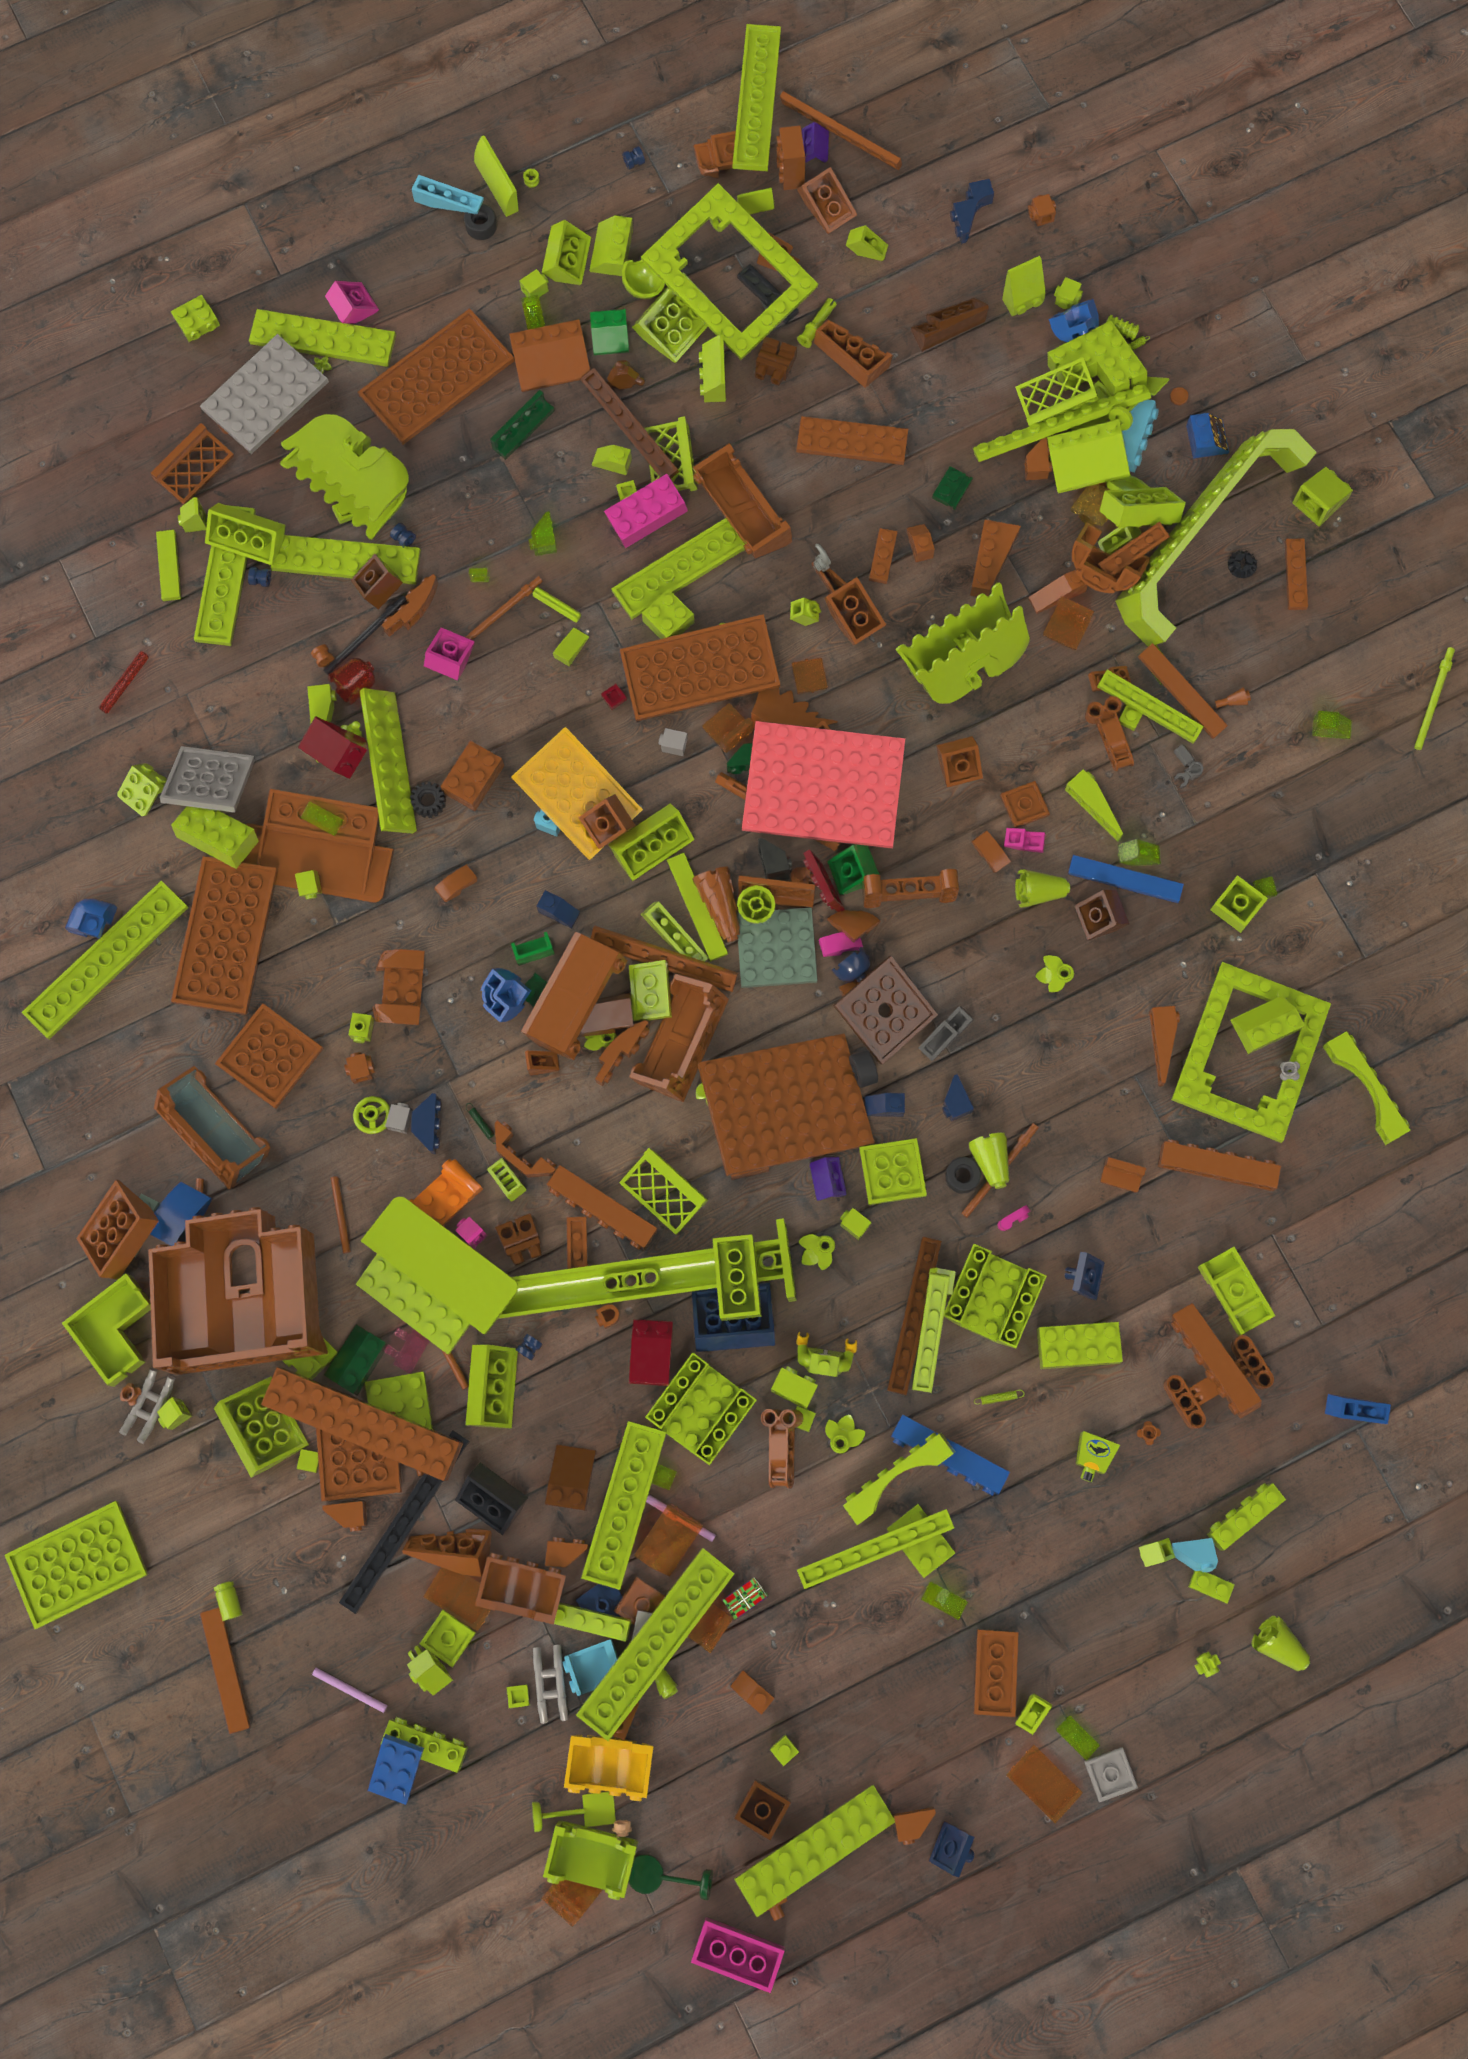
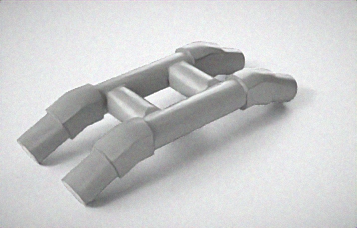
(150, 1417)
(540, 1674)

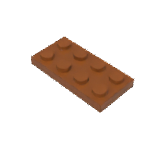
(996, 1673)

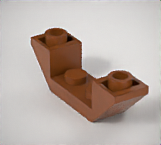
(541, 1167)

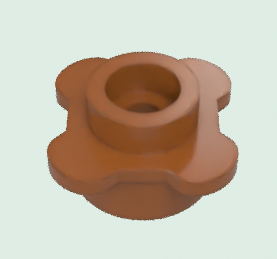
(126, 1392)
(1142, 1433)

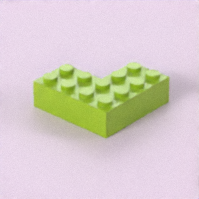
(1105, 356)
(100, 1329)

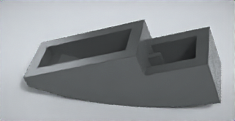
(946, 1033)

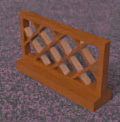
(182, 452)
(784, 892)

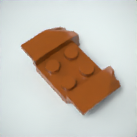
(715, 154)
(401, 987)

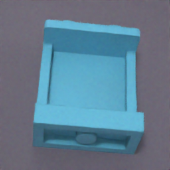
(589, 1666)

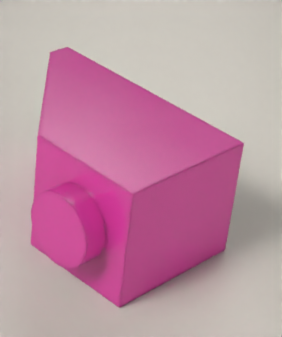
(471, 1232)

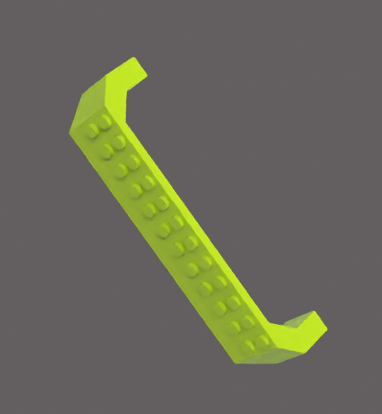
(1140, 602)

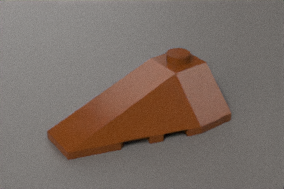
(458, 1552)

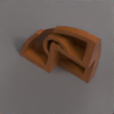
(853, 923)

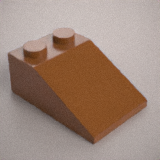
(827, 200)

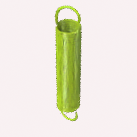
(1138, 342)
(999, 1397)

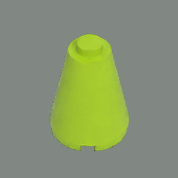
(1039, 888)
(992, 1158)
(1280, 1644)

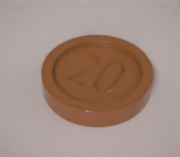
(1179, 396)

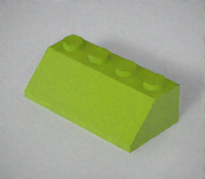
(244, 533)
(651, 841)
(491, 1386)

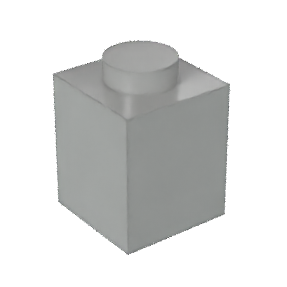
(673, 742)
(399, 1118)

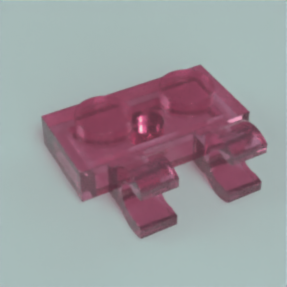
(411, 1351)

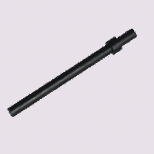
(390, 611)

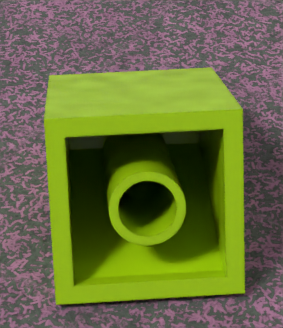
(1322, 496)

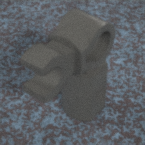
(1194, 768)

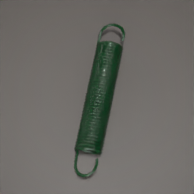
(481, 1123)

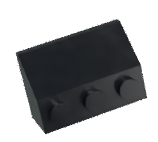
(491, 1498)

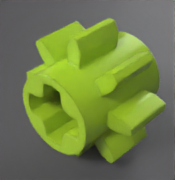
(1207, 1664)

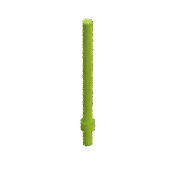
(1444, 667)

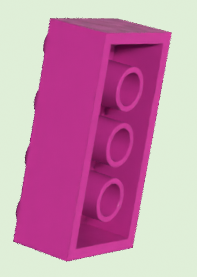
(646, 510)
(738, 1954)

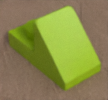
(1033, 1713)

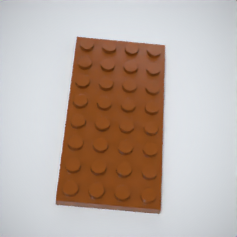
(436, 376)
(700, 667)
(224, 936)

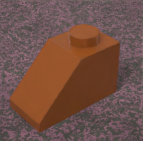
(920, 542)
(348, 1515)
(752, 1692)
(912, 1824)

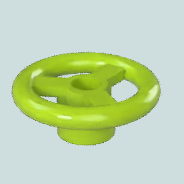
(372, 1120)

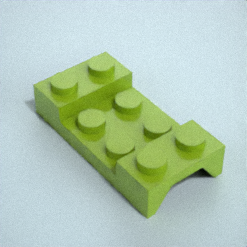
(1236, 1291)

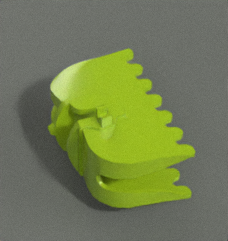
(350, 471)
(985, 638)

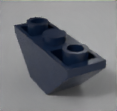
(426, 1122)

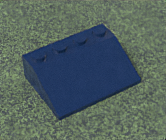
(715, 1334)

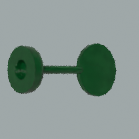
(648, 1876)

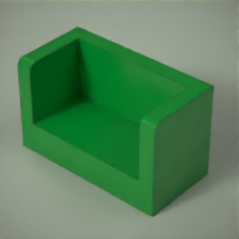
(532, 950)

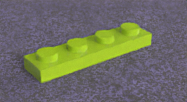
(592, 1622)

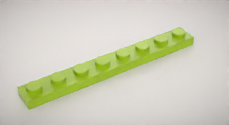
(875, 1548)

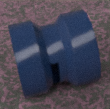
(633, 158)
(401, 534)
(260, 577)
(531, 1343)

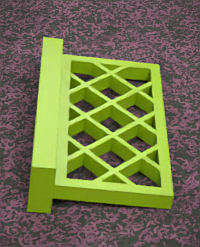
(1073, 403)
(684, 451)
(672, 1176)

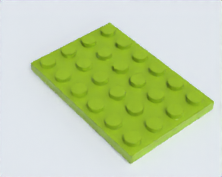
(76, 1565)

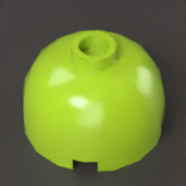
(756, 904)

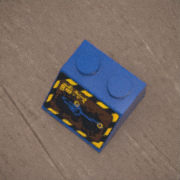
(1206, 435)

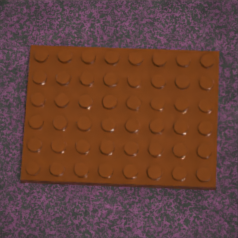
(785, 1104)

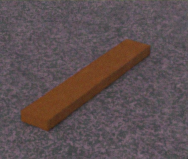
(1182, 691)
(225, 1671)

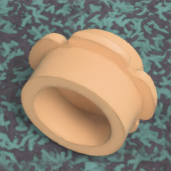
(622, 1828)

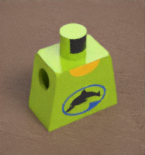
(1094, 1455)

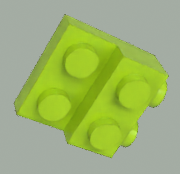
(195, 318)
(313, 1365)

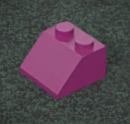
(351, 301)
(448, 653)

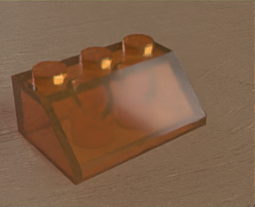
(668, 1540)

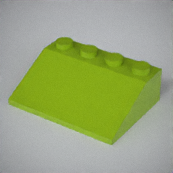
(670, 325)
(1088, 456)
(258, 1432)

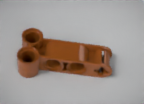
(1111, 732)
(781, 1445)

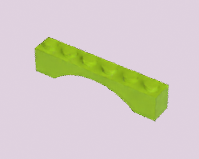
(1389, 1122)
(865, 1503)

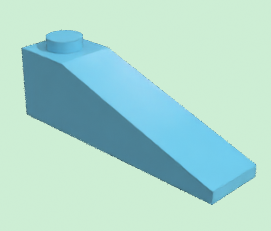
(444, 196)

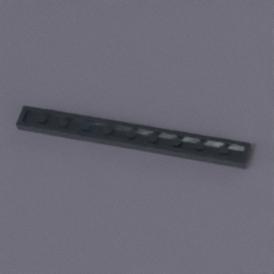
(394, 1537)

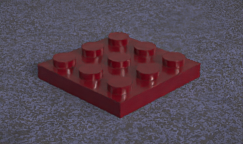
(823, 881)

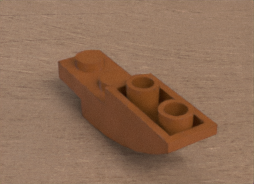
(418, 602)
(625, 1044)

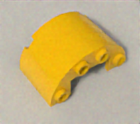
(608, 1766)

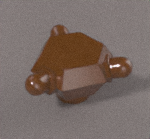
(624, 376)

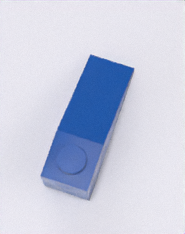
(1357, 1409)

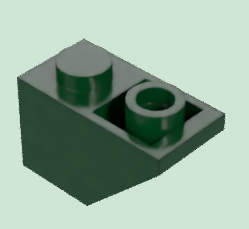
(740, 760)

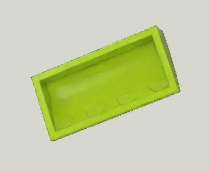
(496, 177)

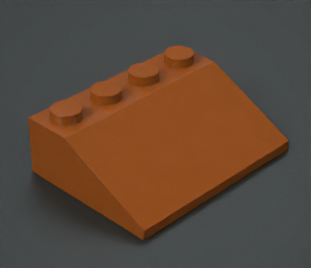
(550, 355)
(116, 1231)

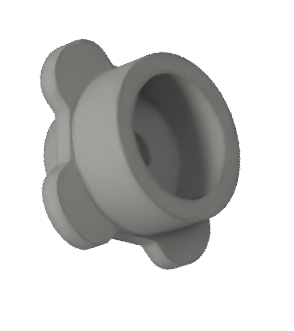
(1285, 1066)

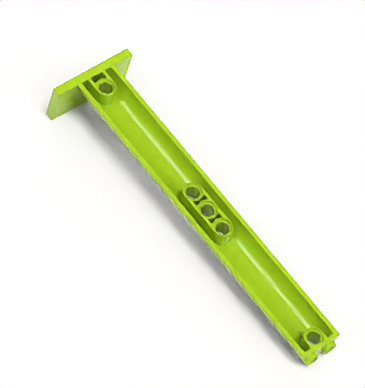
(673, 1275)

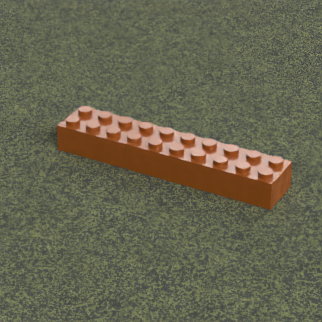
(362, 1423)

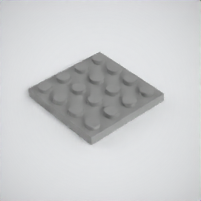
(207, 779)

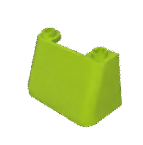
(590, 1858)

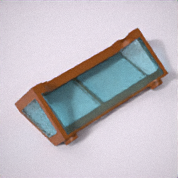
(209, 1128)

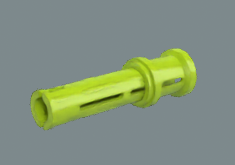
(810, 328)

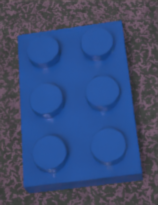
(395, 1769)

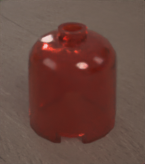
(352, 678)

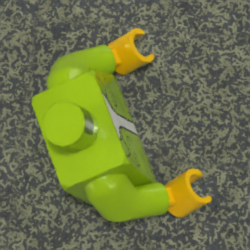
(824, 1361)

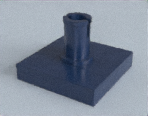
(1086, 1275)
(601, 1599)
(952, 1849)

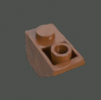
(1037, 462)
(563, 1554)

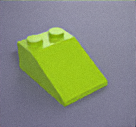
(1024, 287)

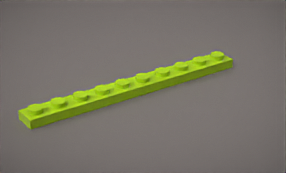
(1060, 423)

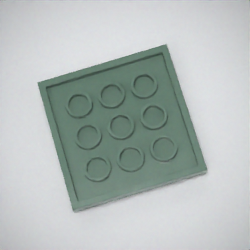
(778, 949)

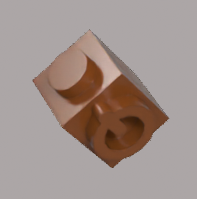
(1042, 210)
(359, 1067)

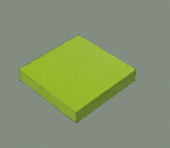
(447, 1638)

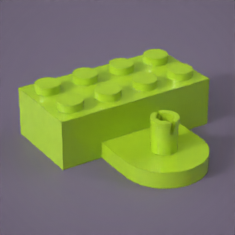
(1136, 504)

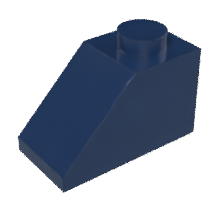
(557, 909)
(956, 1101)
(885, 1105)

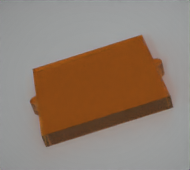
(809, 675)

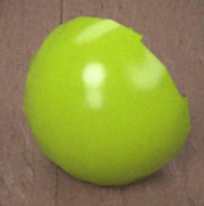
(641, 280)

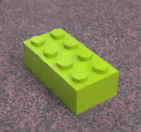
(215, 834)
(737, 1277)
(1079, 1345)

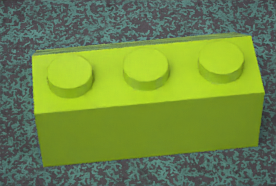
(612, 245)
(566, 253)
(713, 370)
(1267, 1024)

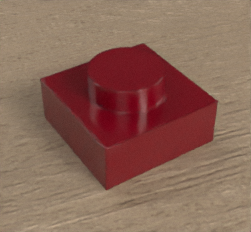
(613, 696)

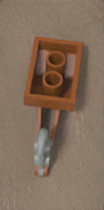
(849, 604)

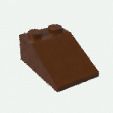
(570, 1477)

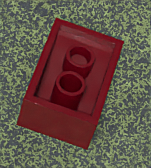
(333, 747)
(651, 1352)

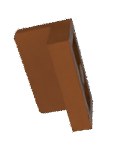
(1122, 1174)

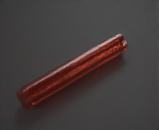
(123, 682)

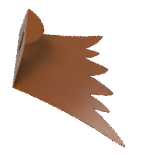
(780, 709)

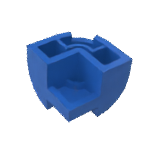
(1075, 321)
(90, 917)
(504, 994)

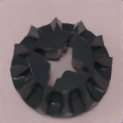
(1235, 567)

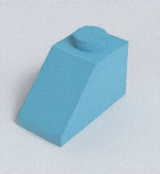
(1197, 1554)

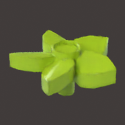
(322, 364)

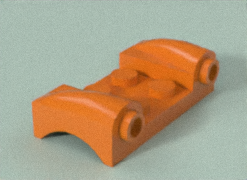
(448, 1192)

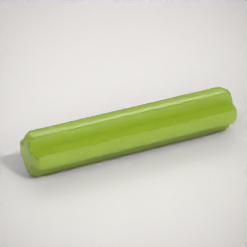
(556, 604)

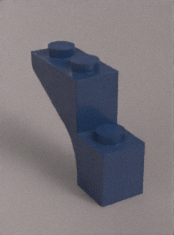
(978, 195)

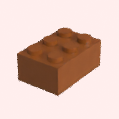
(790, 157)
(472, 776)

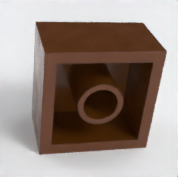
(762, 1809)

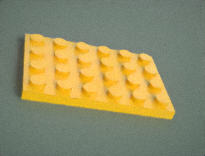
(567, 784)

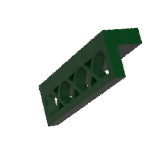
(521, 425)

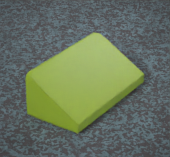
(756, 201)

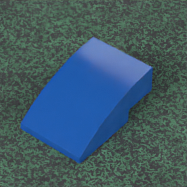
(177, 1207)

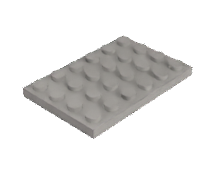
(264, 394)

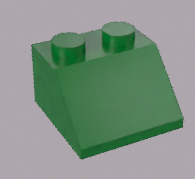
(609, 332)
(851, 867)

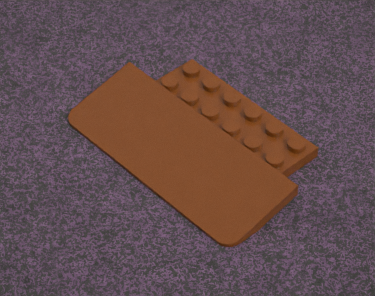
(346, 863)

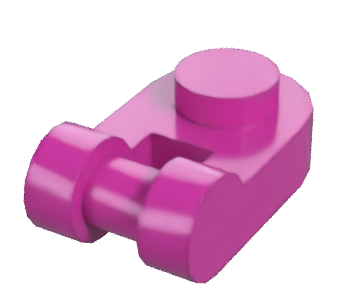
(1020, 1215)

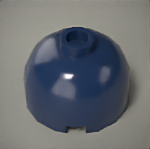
(853, 967)

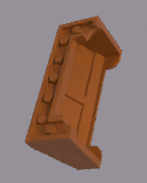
(742, 503)
(572, 995)
(681, 1038)

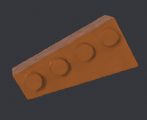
(851, 353)
(993, 552)

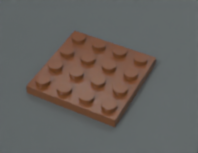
(269, 1056)
(353, 1470)

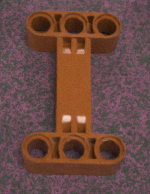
(945, 888)
(1206, 1390)

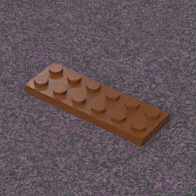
(852, 440)

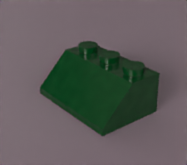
(356, 1360)

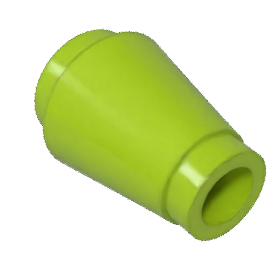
(665, 1685)

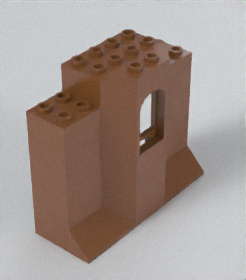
(206, 1322)

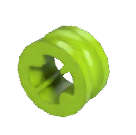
(526, 176)

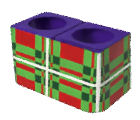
(745, 1598)

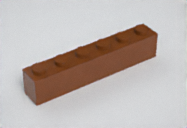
(1219, 1166)
(602, 1207)
(1216, 1361)

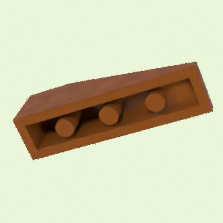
(1163, 1028)

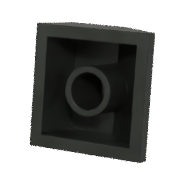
(774, 861)

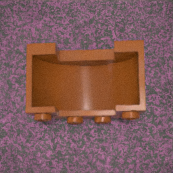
(1088, 556)
(520, 1588)

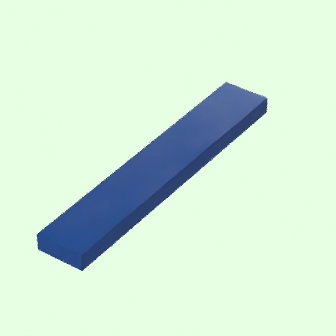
(1125, 879)

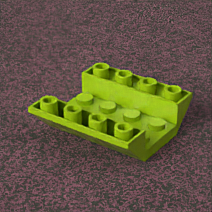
(994, 1297)
(700, 1409)

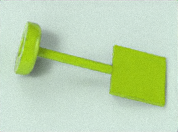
(1154, 385)
(597, 1811)

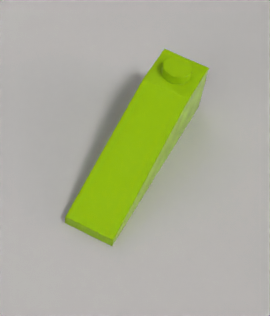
(321, 702)
(1089, 796)
(672, 932)

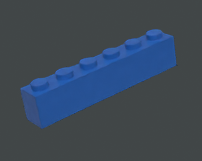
(962, 1462)

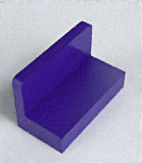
(815, 142)
(827, 1178)

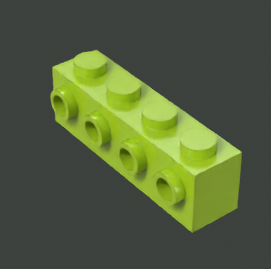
(1246, 1516)
(436, 1747)

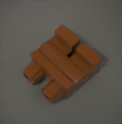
(775, 362)
(519, 1241)

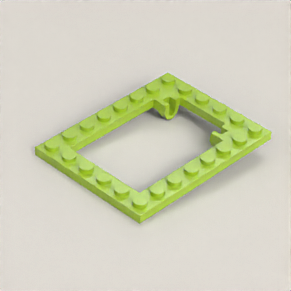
(666, 263)
(1195, 1085)

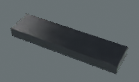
(762, 288)

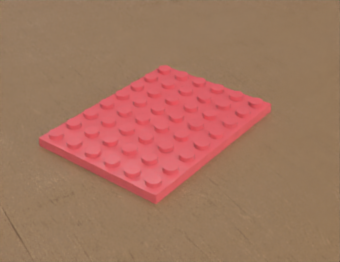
(823, 784)

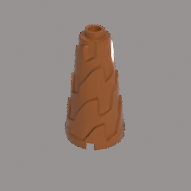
(717, 893)

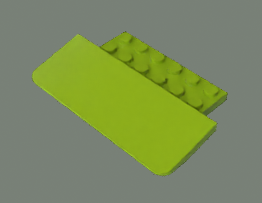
(432, 1276)

